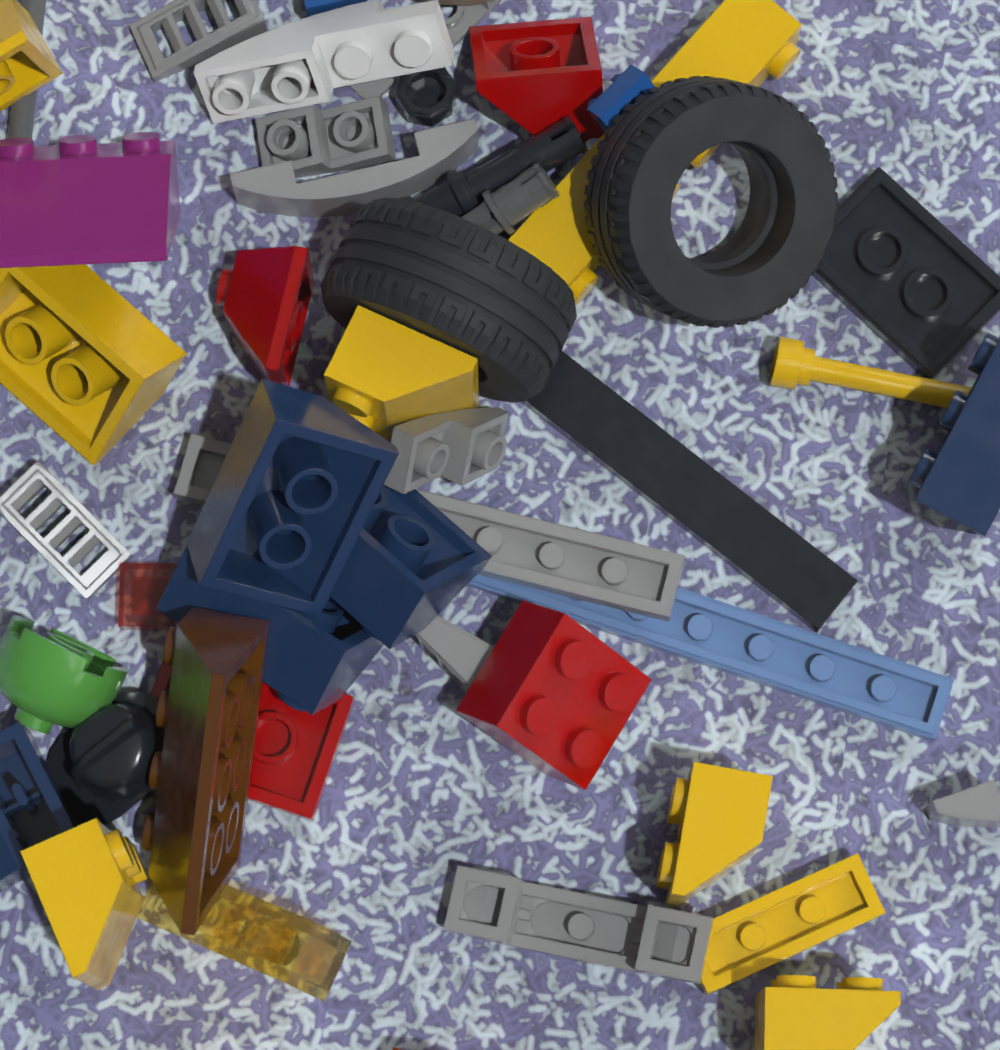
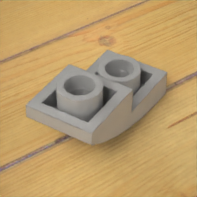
(328, 139)
(449, 445)

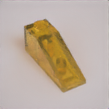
(262, 939)

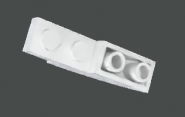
(325, 51)

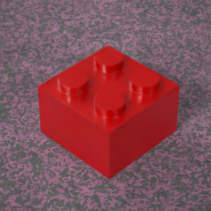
(554, 694)

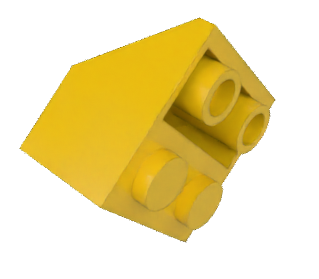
(718, 824)
(803, 1017)

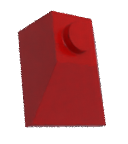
(540, 71)
(268, 306)

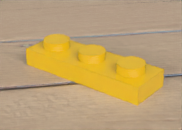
(789, 922)

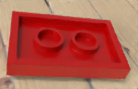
(290, 750)

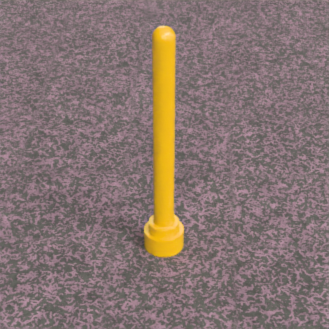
(798, 366)

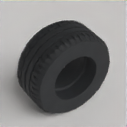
(786, 213)
(455, 288)

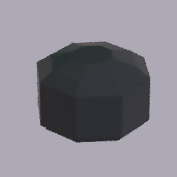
(426, 96)

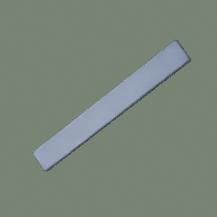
(766, 654)

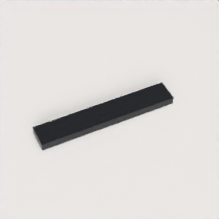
(691, 493)

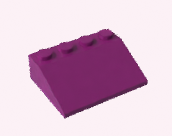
(87, 201)

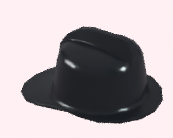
(108, 758)

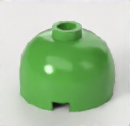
(54, 676)

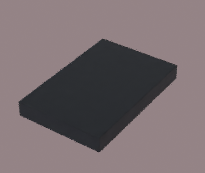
(907, 275)

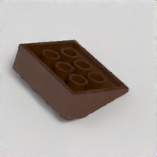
(204, 759)

